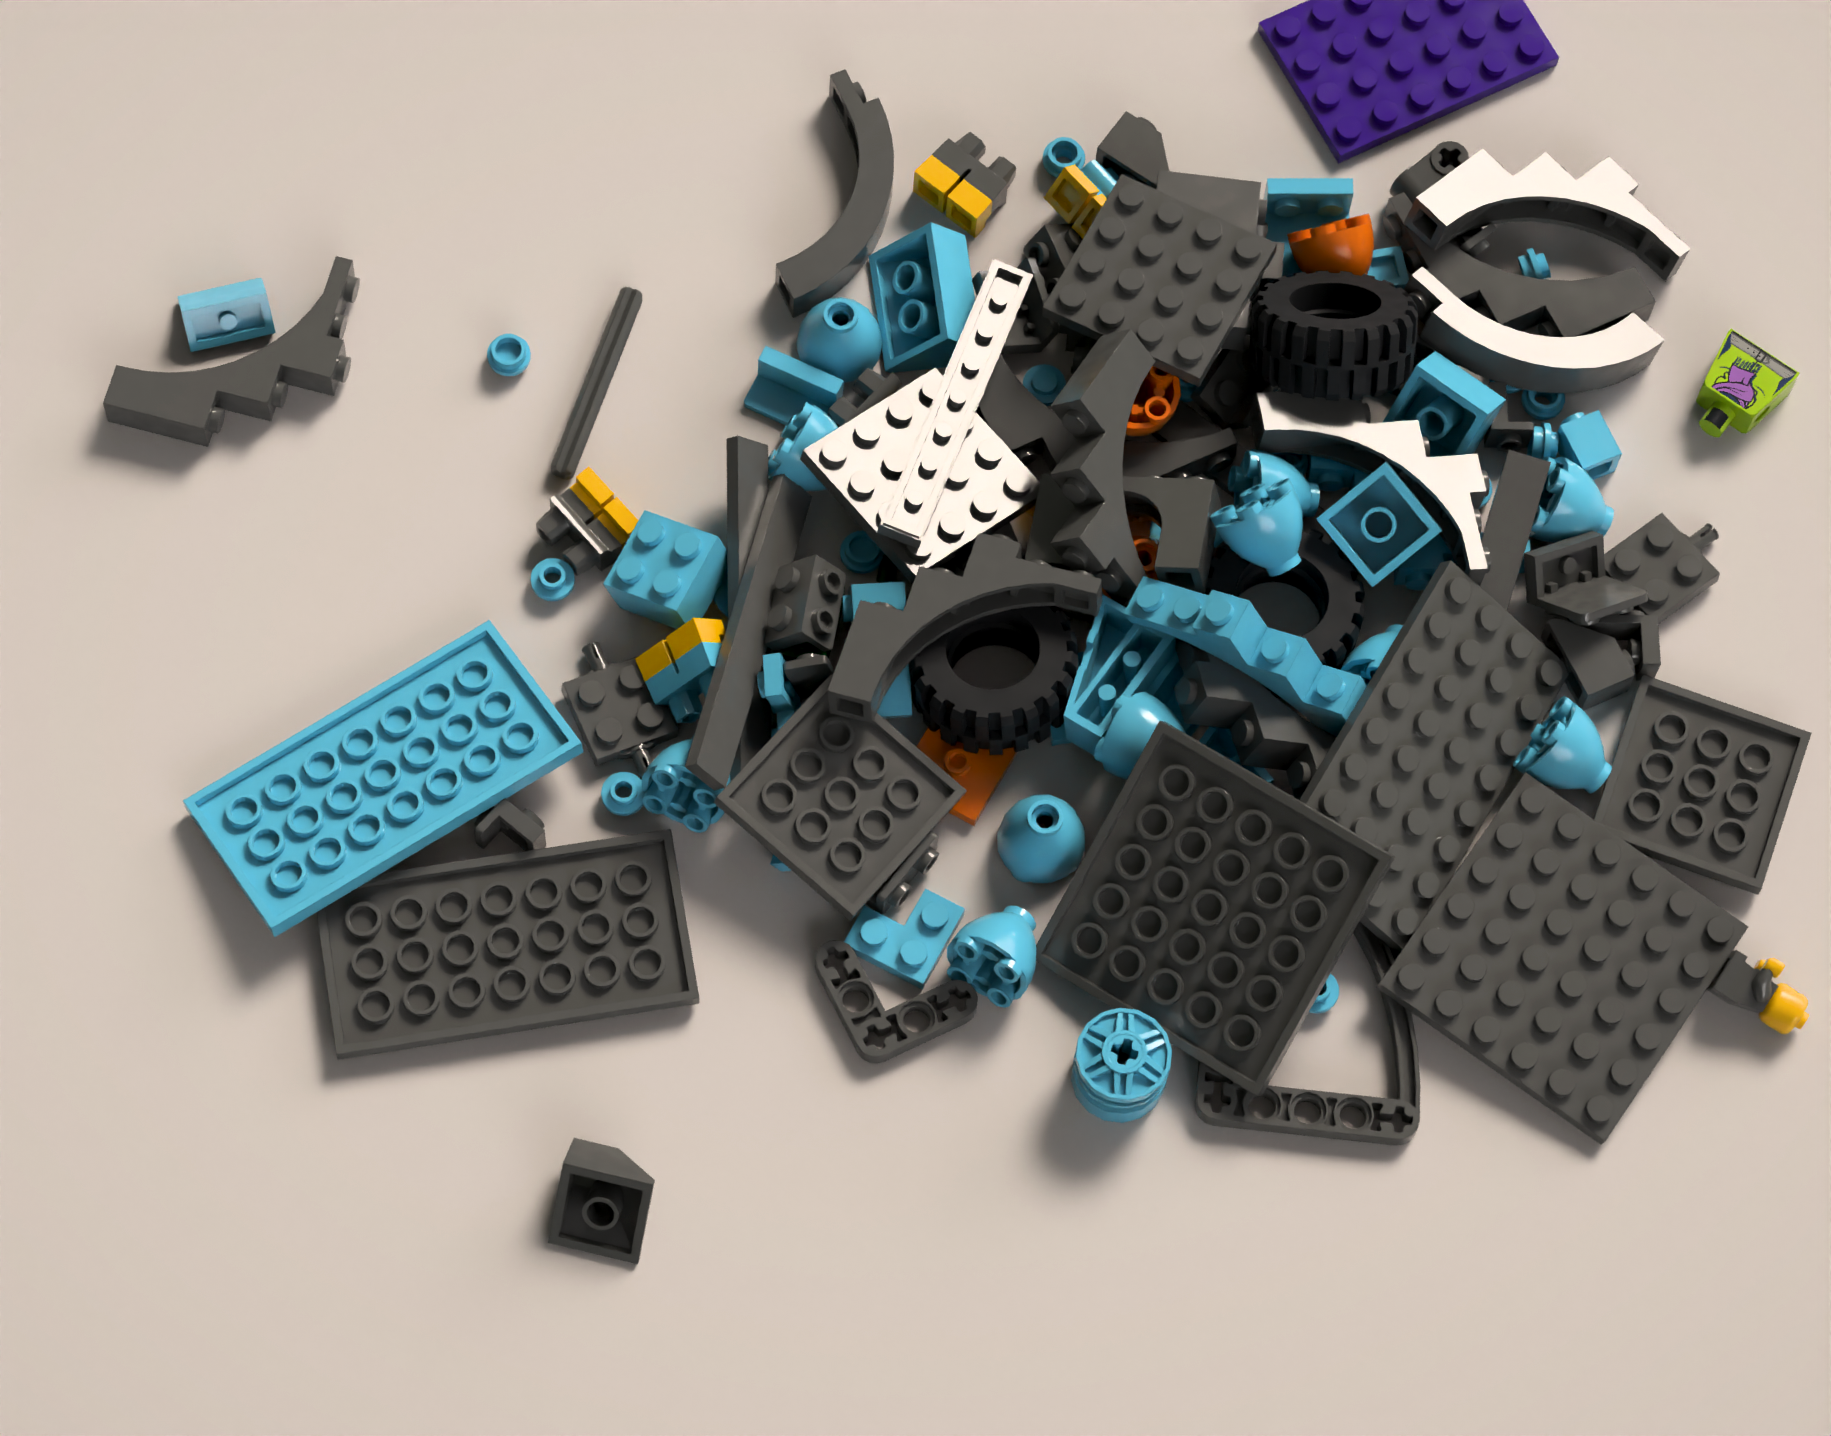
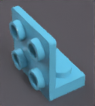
(1301, 205)

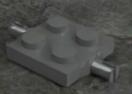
(1664, 565)
(617, 711)

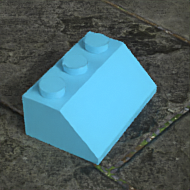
(922, 297)

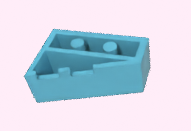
(1116, 662)

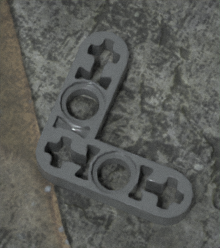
(876, 1018)

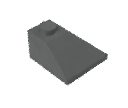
(601, 1202)

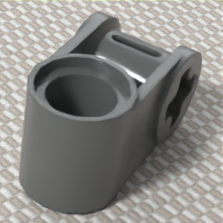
(1429, 169)

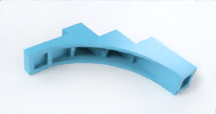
(1237, 634)

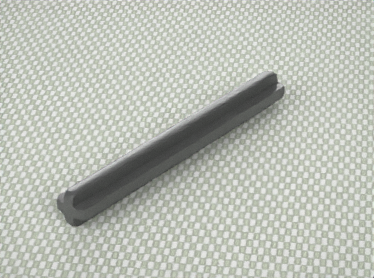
(596, 383)

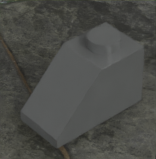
(1134, 150)
(1593, 661)

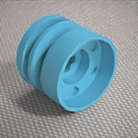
(1114, 1089)

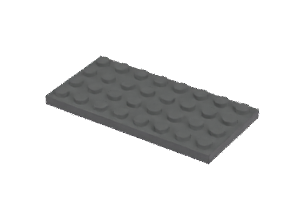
(1435, 742)
(507, 945)

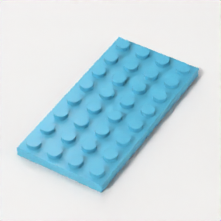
(382, 777)

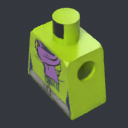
(1742, 386)

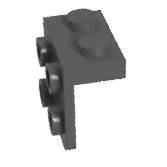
(1572, 581)

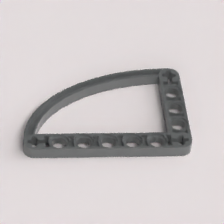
(1330, 1104)

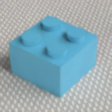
(1448, 404)
(1379, 524)
(667, 571)

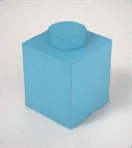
(1589, 443)

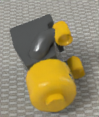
(1754, 990)

